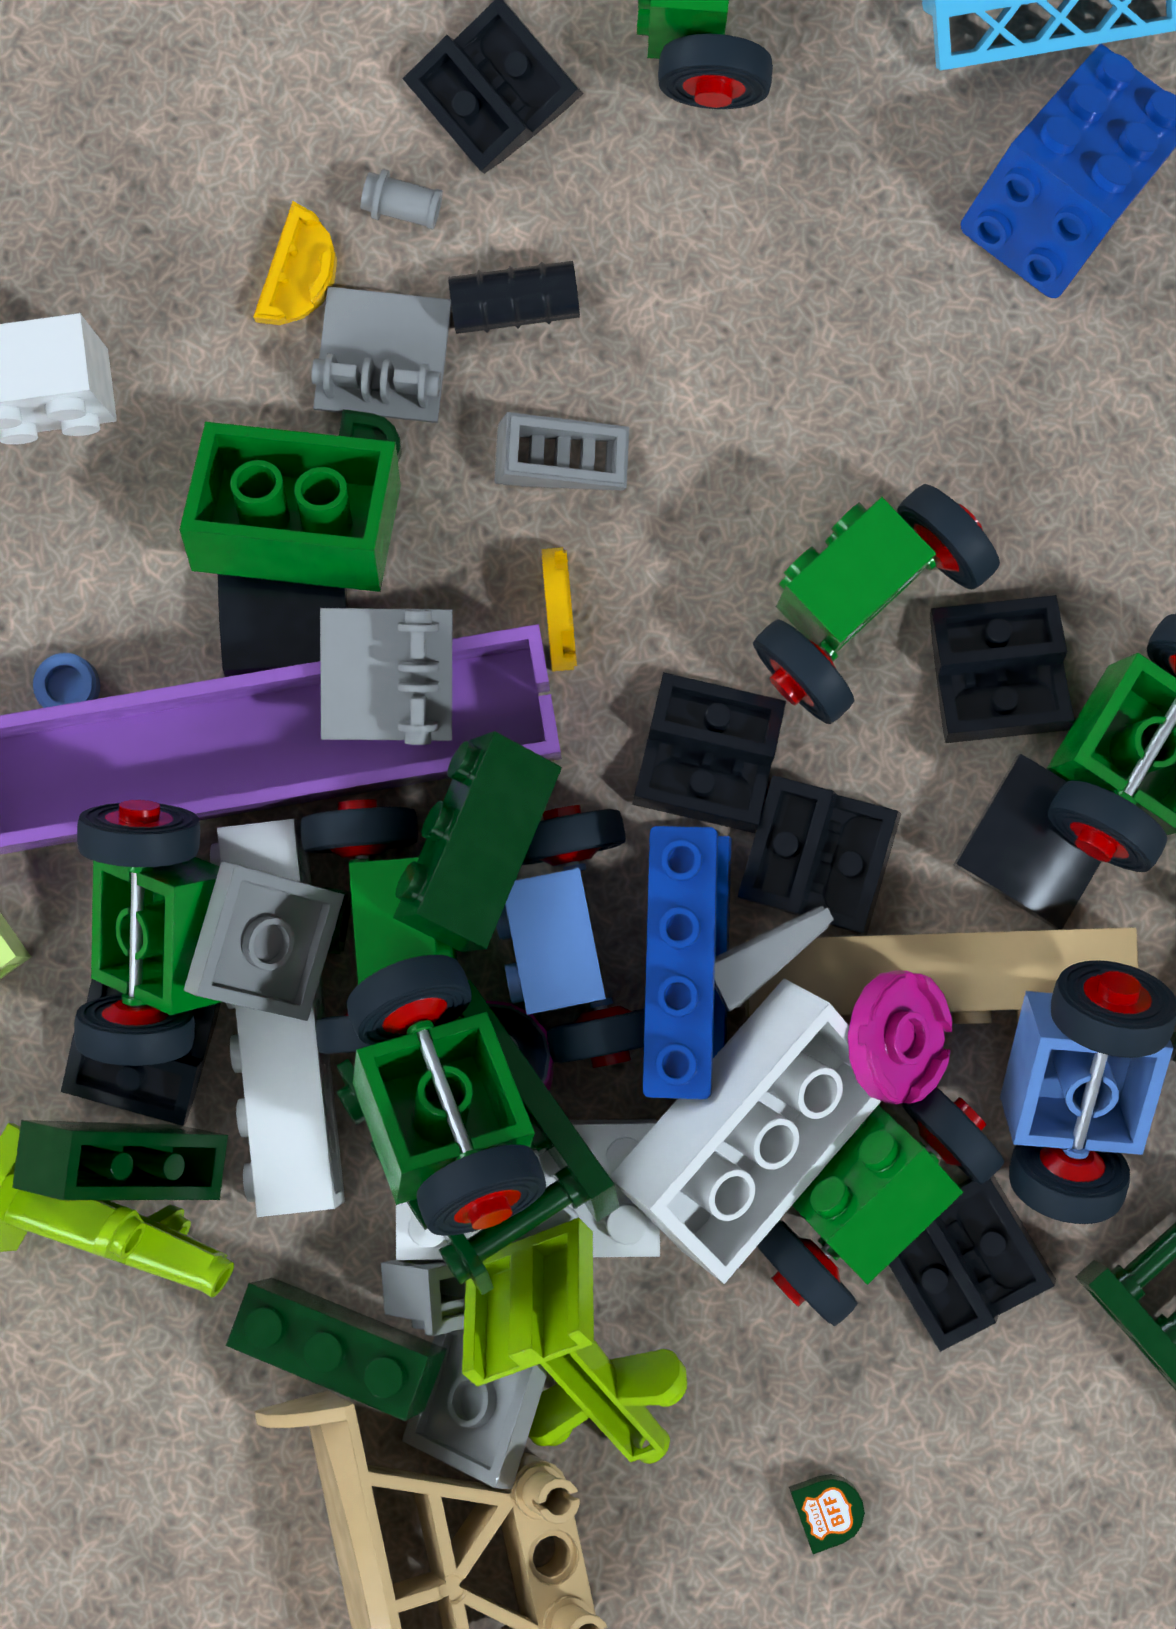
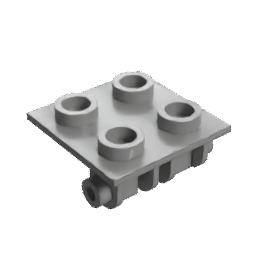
(382, 354)
(386, 674)

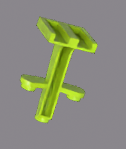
(109, 1230)
(546, 1317)

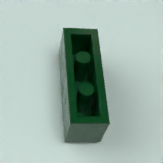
(476, 841)
(119, 1161)
(336, 1348)

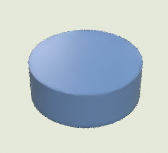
(65, 680)

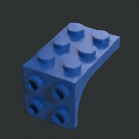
(1074, 171)

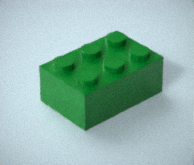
(291, 506)

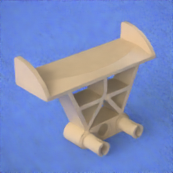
(530, 1511)

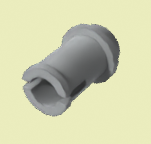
(400, 199)

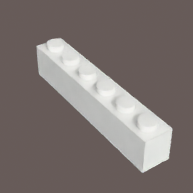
(285, 1078)

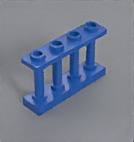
(684, 935)

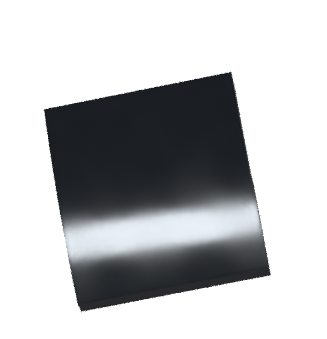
(492, 86)
(271, 622)
(1001, 669)
(709, 752)
(1023, 852)
(819, 853)
(155, 1090)
(971, 1265)

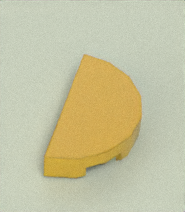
(299, 270)
(559, 609)

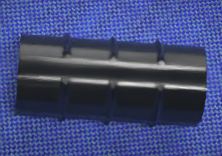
(514, 297)

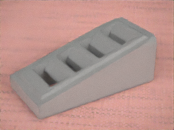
(536, 474)
(755, 962)

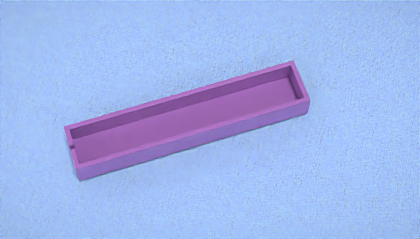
(249, 742)

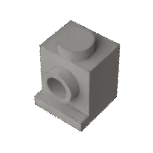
(424, 1294)

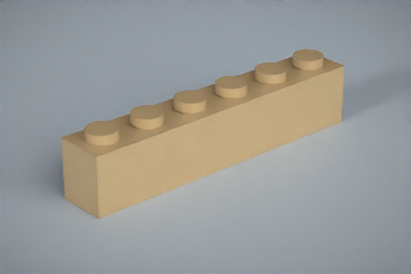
(971, 969)

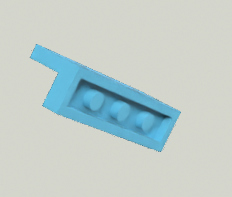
(1044, 40)

